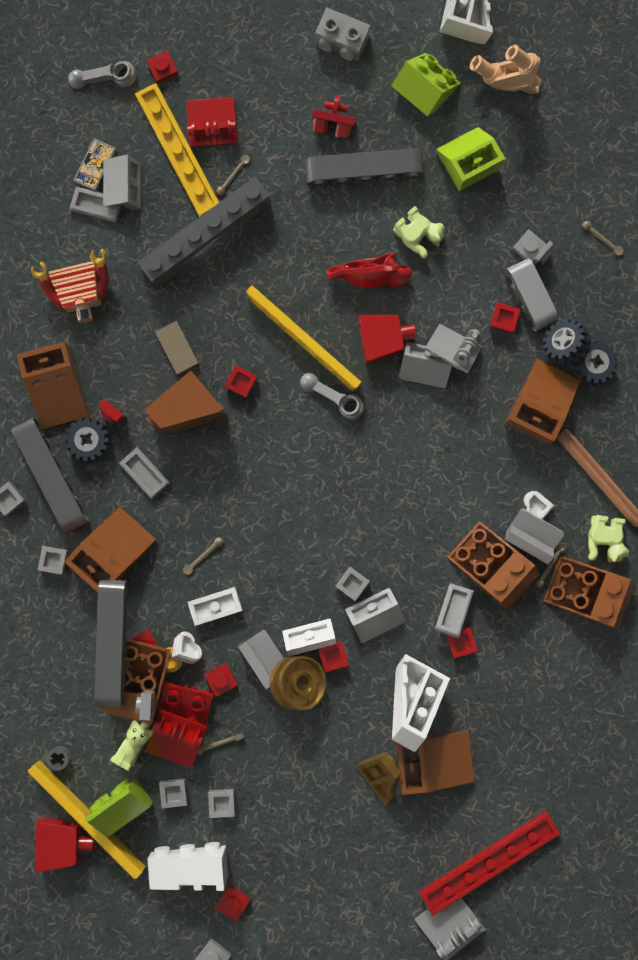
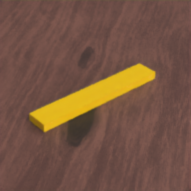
(177, 149)
(303, 339)
(79, 812)

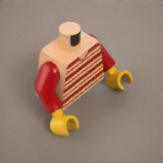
(77, 286)

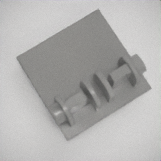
(455, 348)
(450, 928)

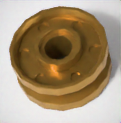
(284, 682)

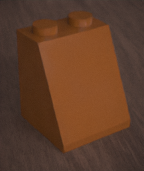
(184, 406)

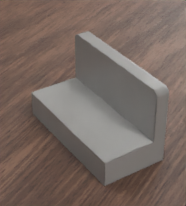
(122, 182)
(423, 367)
(534, 535)
(375, 615)
(261, 655)

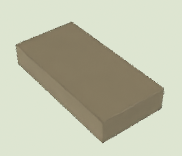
(177, 348)

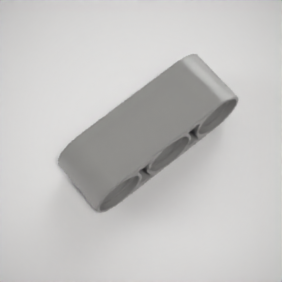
(532, 294)

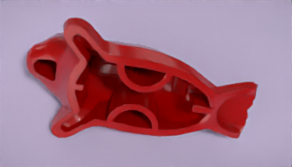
(372, 272)

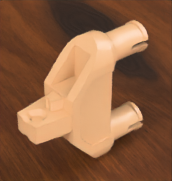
(510, 75)

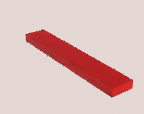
(489, 863)

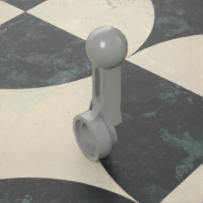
(78, 78)
(310, 382)

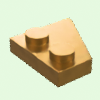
(381, 775)

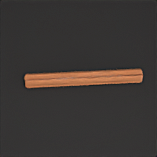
(599, 476)

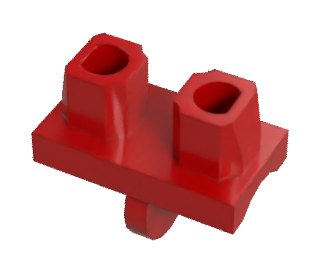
(322, 119)

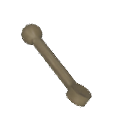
(244, 161)
(586, 225)
(561, 548)
(188, 569)
(234, 738)

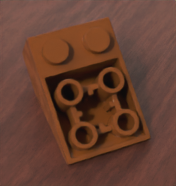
(53, 385)
(543, 402)
(110, 549)
(494, 565)
(590, 592)
(145, 670)
(437, 764)

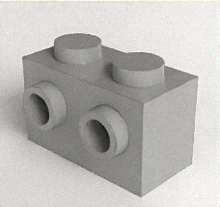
(342, 34)

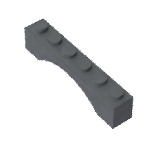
(179, 249)

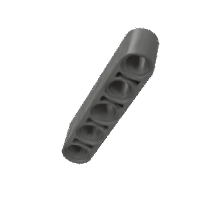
(364, 166)
(49, 476)
(111, 643)

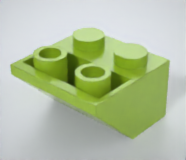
(425, 83)
(471, 158)
(123, 805)

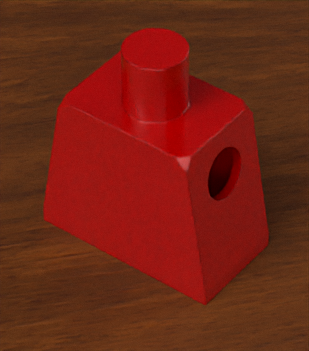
(383, 336)
(59, 844)

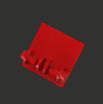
(211, 122)
(186, 702)
(175, 738)

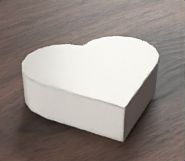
(537, 504)
(185, 648)

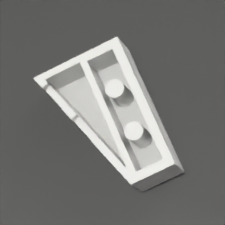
(467, 20)
(415, 701)
(188, 867)

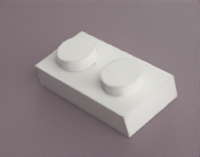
(215, 606)
(309, 637)

